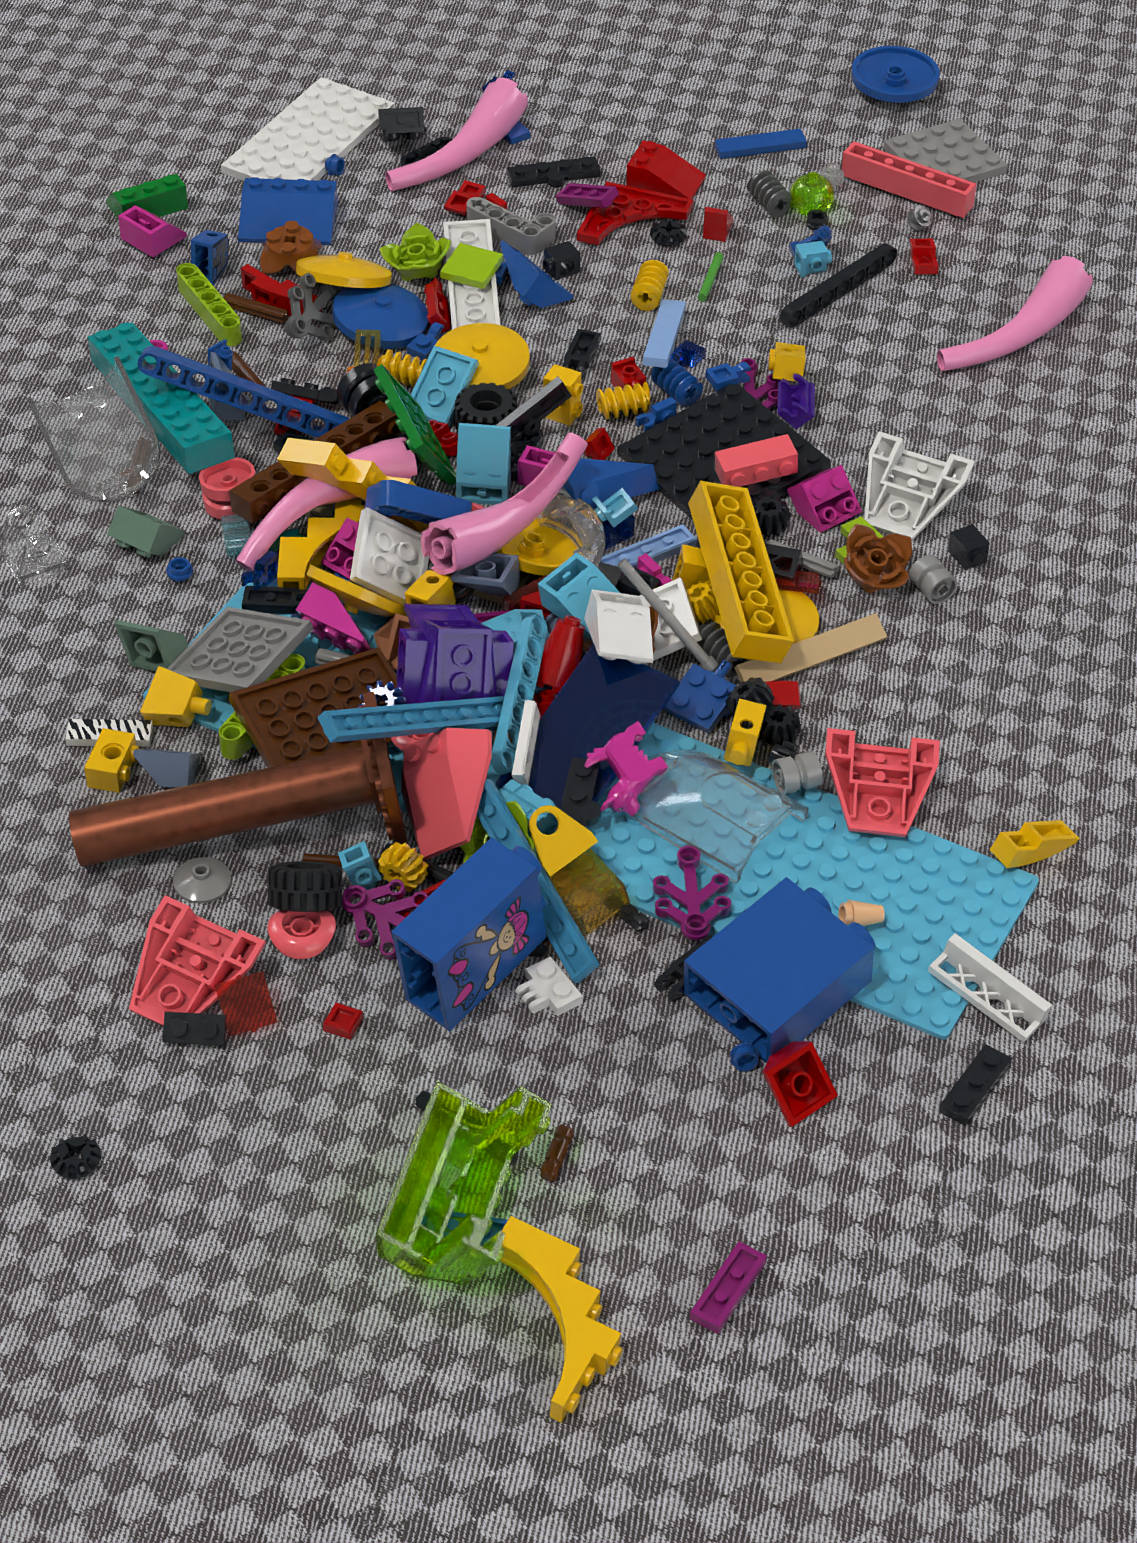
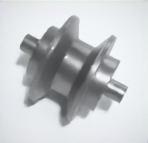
(919, 218)

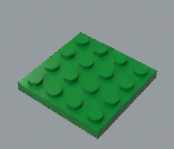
(416, 425)

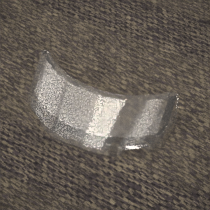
(578, 523)

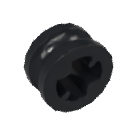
(816, 219)

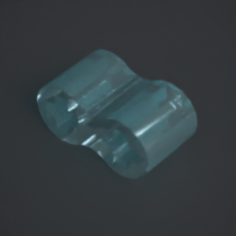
(235, 533)

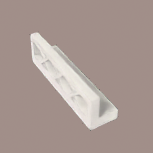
(994, 984)

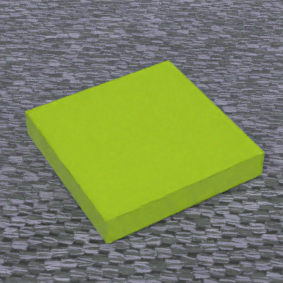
(471, 265)

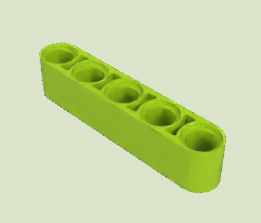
(209, 304)
(232, 734)

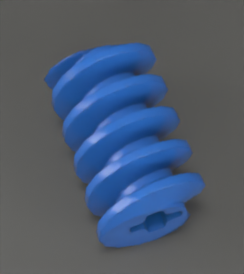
(677, 383)

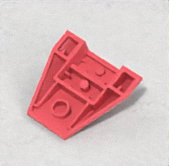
(880, 784)
(444, 786)
(186, 960)

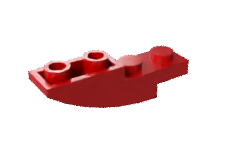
(268, 290)

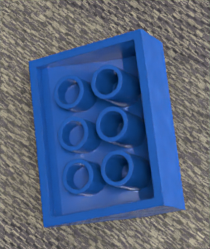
(276, 201)

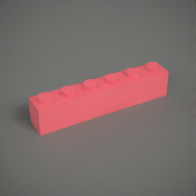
(908, 179)

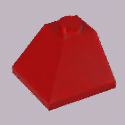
(798, 1081)

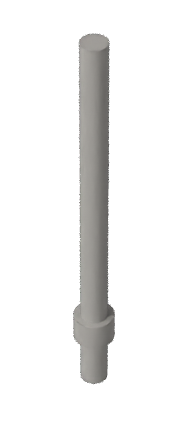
(707, 662)

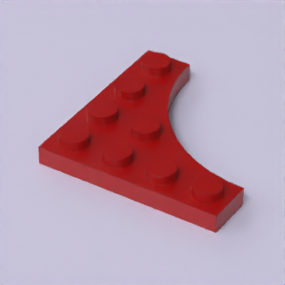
(631, 206)

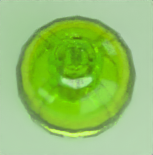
(812, 192)

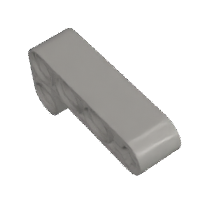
(524, 235)

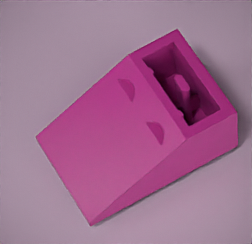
(331, 620)

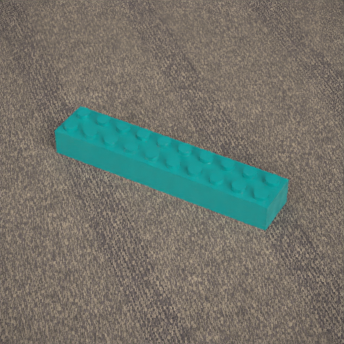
(176, 414)

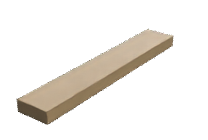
(817, 650)

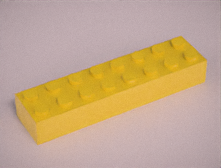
(740, 573)

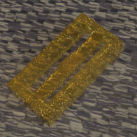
(368, 333)

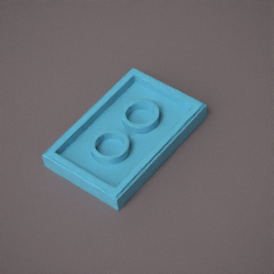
(441, 381)

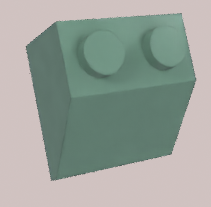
(144, 532)
(150, 646)

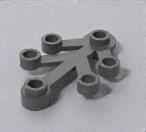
(297, 324)

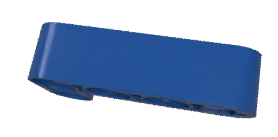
(413, 502)

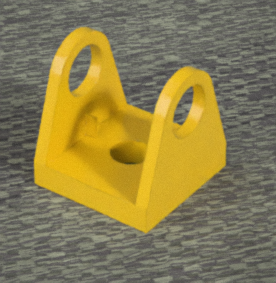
(564, 844)

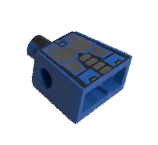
(210, 253)

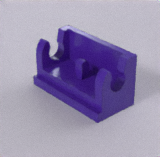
(797, 401)

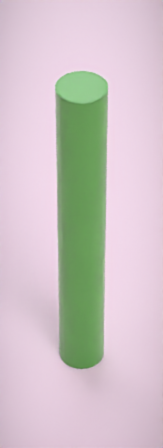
(710, 277)

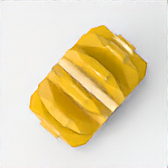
(703, 601)
(403, 864)

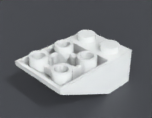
(620, 626)

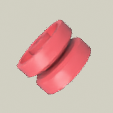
(217, 482)

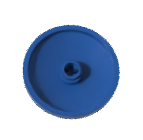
(895, 74)
(387, 308)

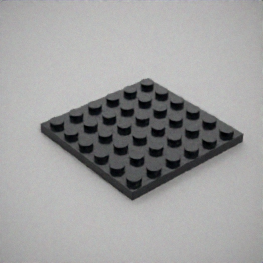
(687, 443)

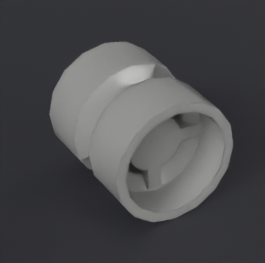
(933, 579)
(797, 772)

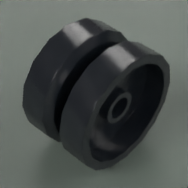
(359, 390)

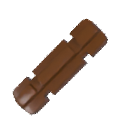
(556, 1153)

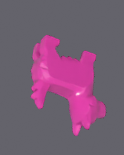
(630, 767)

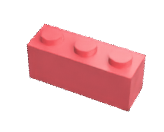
(756, 461)

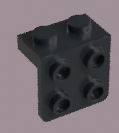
(401, 122)

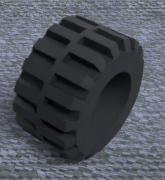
(484, 404)
(305, 886)

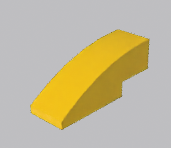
(1033, 842)

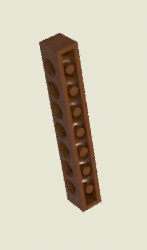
(261, 492)

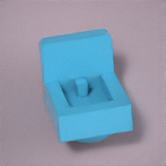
(615, 508)

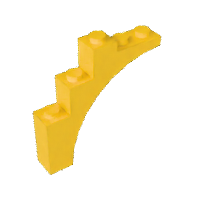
(330, 465)
(299, 553)
(553, 1271)

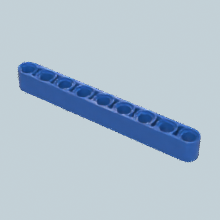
(236, 387)

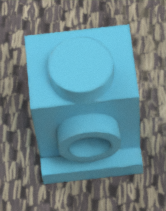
(811, 258)
(362, 870)

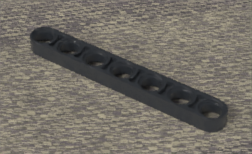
(838, 285)

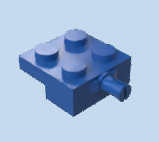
(702, 697)

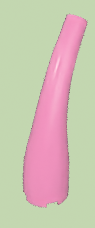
(489, 122)
(1050, 302)
(388, 455)
(475, 535)

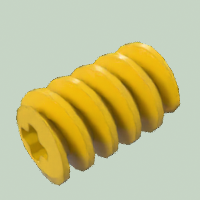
(649, 285)
(403, 370)
(623, 400)

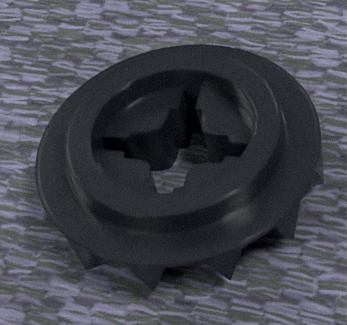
(676, 236)
(72, 1167)

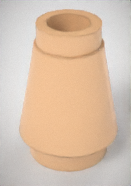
(861, 913)

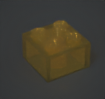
(589, 891)

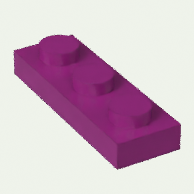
(587, 195)
(728, 1287)

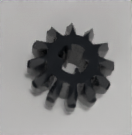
(771, 515)
(751, 690)
(779, 725)

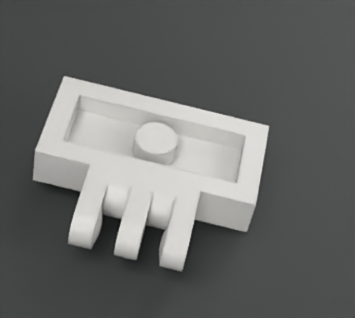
(548, 987)

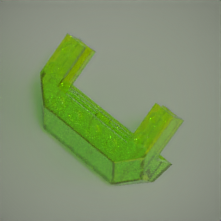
(478, 1159)

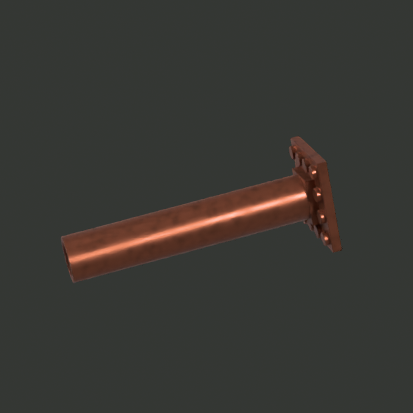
(241, 803)

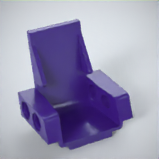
(451, 655)

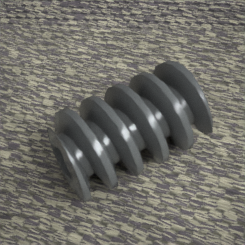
(769, 193)
(716, 644)

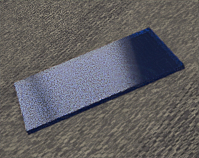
(586, 713)

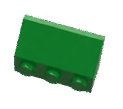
(156, 196)

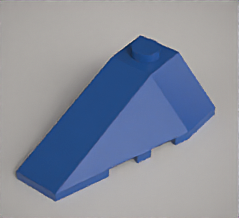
(531, 281)
(606, 478)

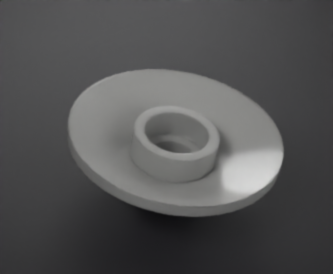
(202, 880)

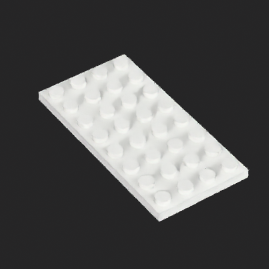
(313, 127)

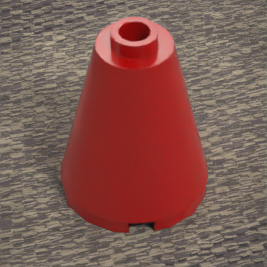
(561, 653)

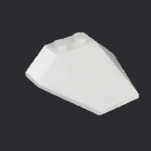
(908, 487)

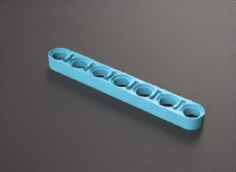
(526, 685)

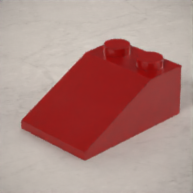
(663, 171)

